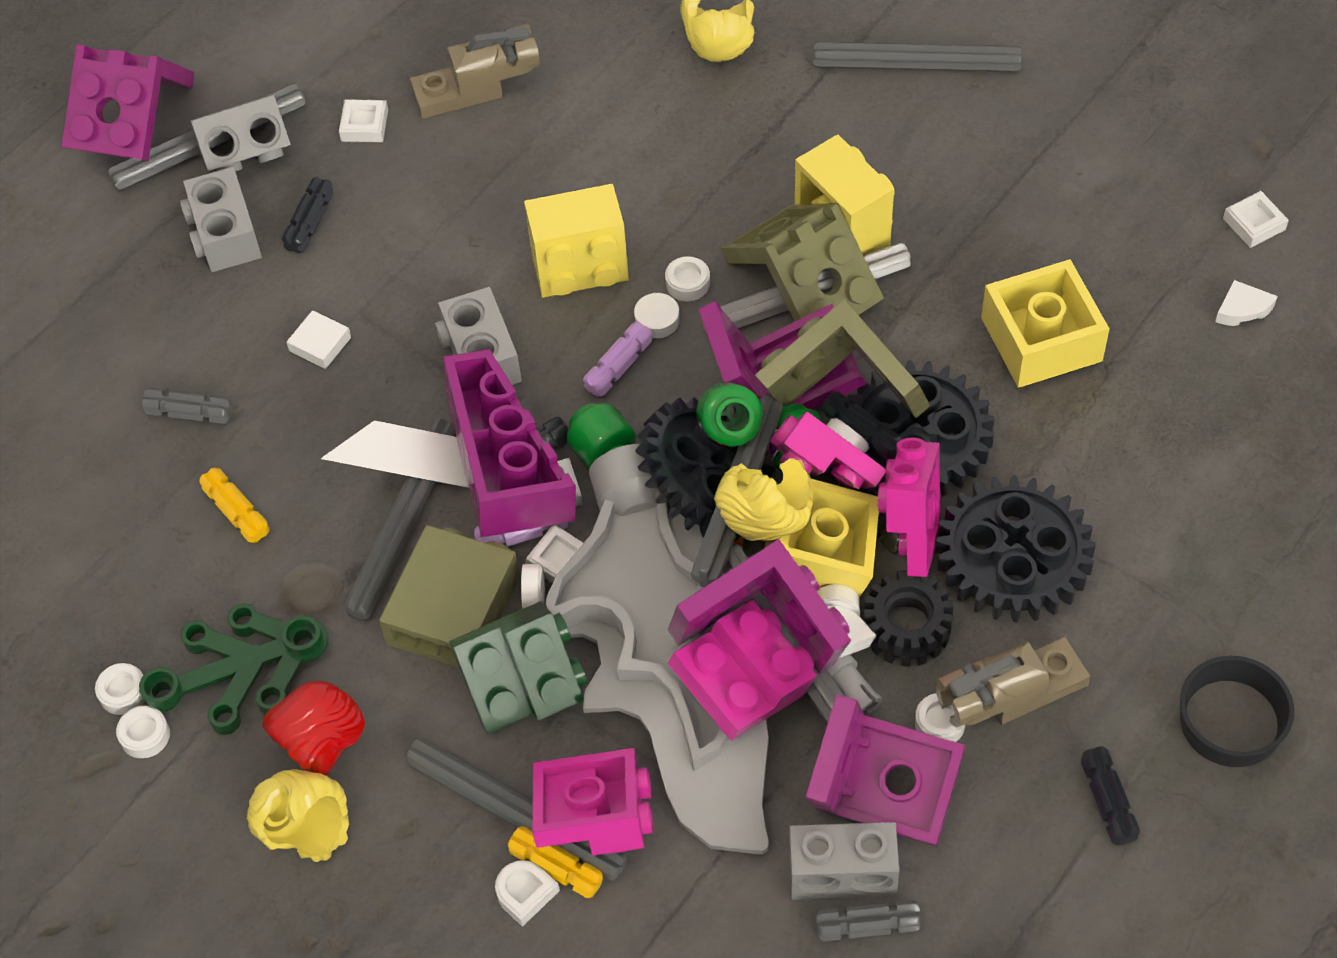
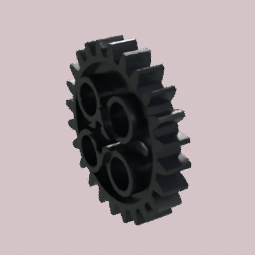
(950, 411)
(685, 462)
(1015, 548)

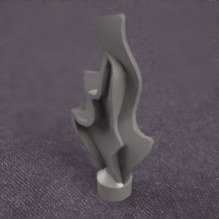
(623, 597)

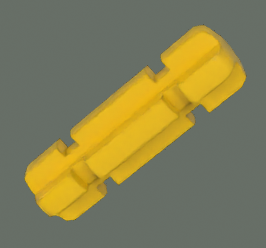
(234, 505)
(556, 863)

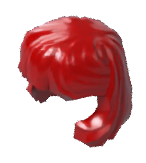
(315, 725)

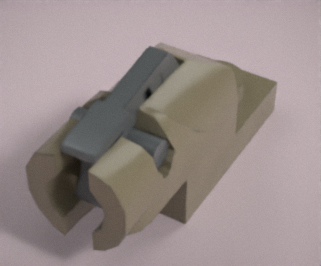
(476, 71)
(1012, 683)

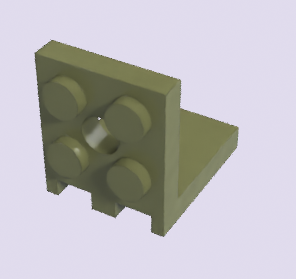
(798, 247)
(825, 345)

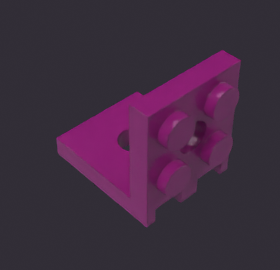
(129, 80)
(741, 360)
(788, 591)
(856, 763)

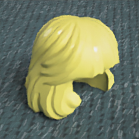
(716, 33)
(759, 507)
(300, 813)

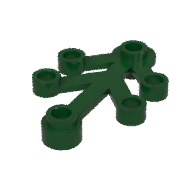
(241, 662)

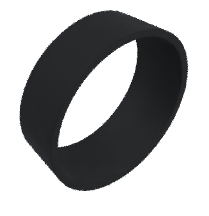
(1250, 673)

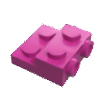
(821, 446)
(913, 501)
(744, 669)
(593, 801)

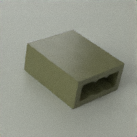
(448, 592)

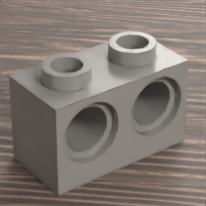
(237, 123)
(221, 220)
(475, 324)
(843, 861)

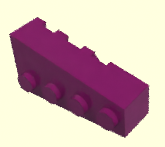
(504, 458)

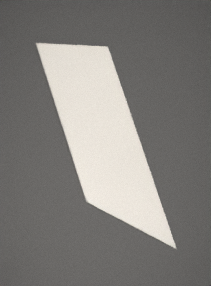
(403, 452)

